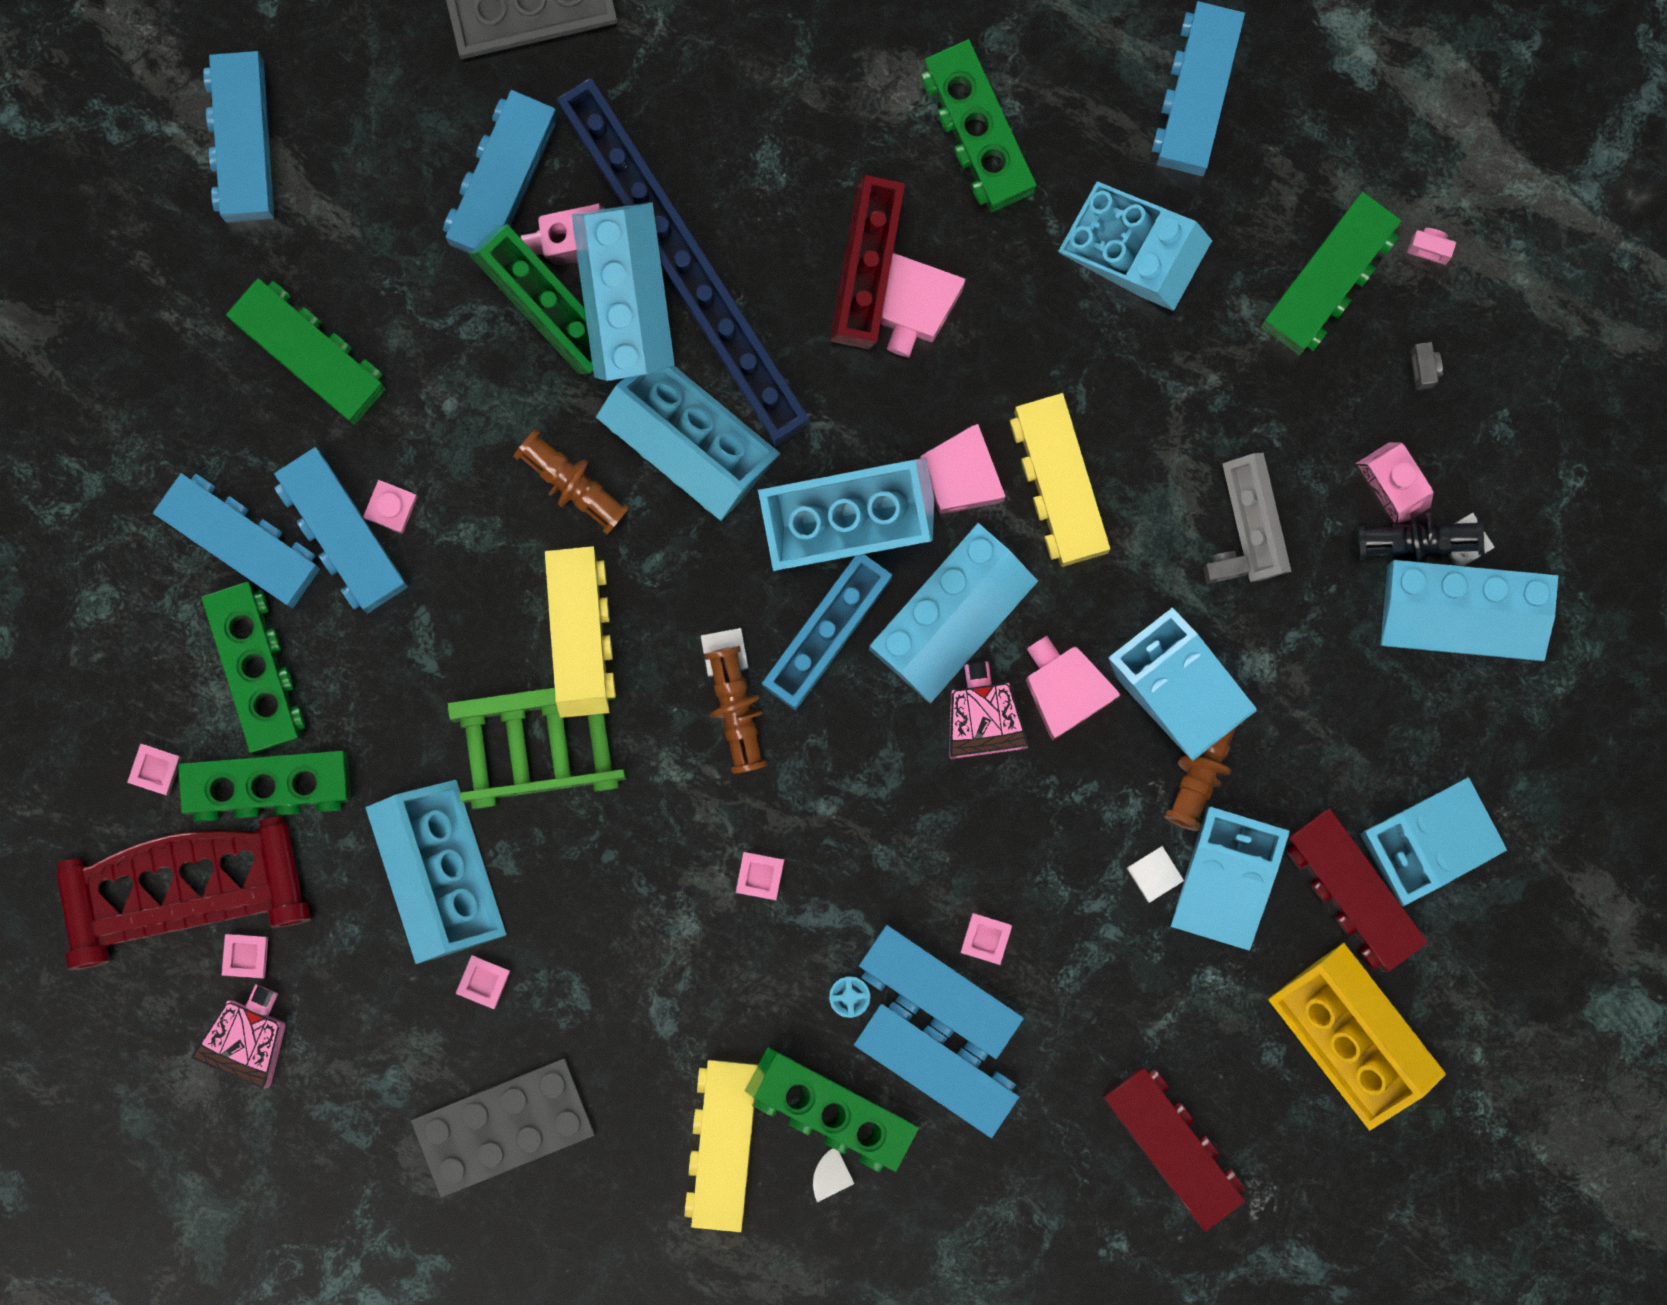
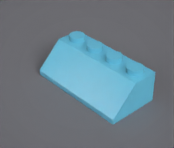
(623, 291)
(688, 437)
(848, 514)
(1468, 610)
(953, 613)
(435, 871)

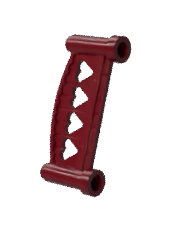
(268, 888)

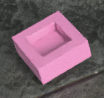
(1432, 245)
(390, 506)
(154, 769)
(760, 876)
(986, 939)
(245, 956)
(483, 982)

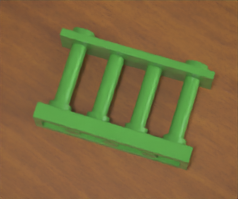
(512, 711)

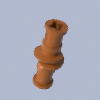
(571, 481)
(736, 709)
(1199, 783)

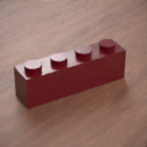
(867, 262)
(1356, 891)
(1174, 1149)

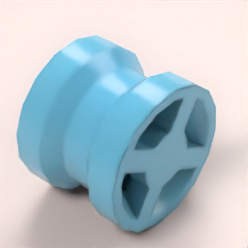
(849, 997)

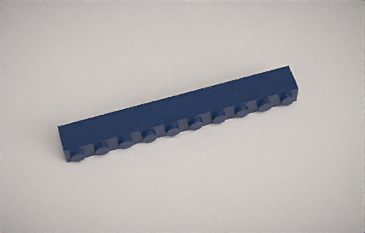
(685, 264)

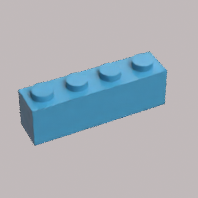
(1200, 88)
(241, 137)
(503, 171)
(340, 530)
(237, 540)
(827, 631)
(941, 993)
(937, 1070)

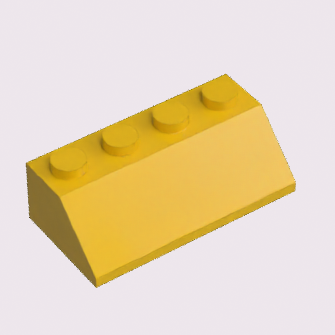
(1357, 1037)

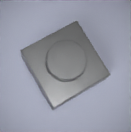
(1426, 365)
(1225, 567)

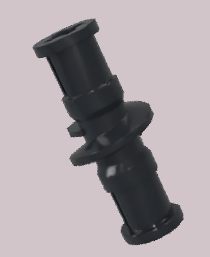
(1421, 539)

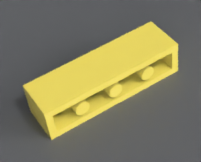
(1061, 480)
(577, 632)
(723, 1147)

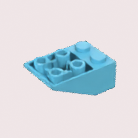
(1136, 245)
(1181, 684)
(1433, 842)
(1229, 878)

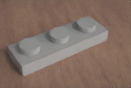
(1256, 516)

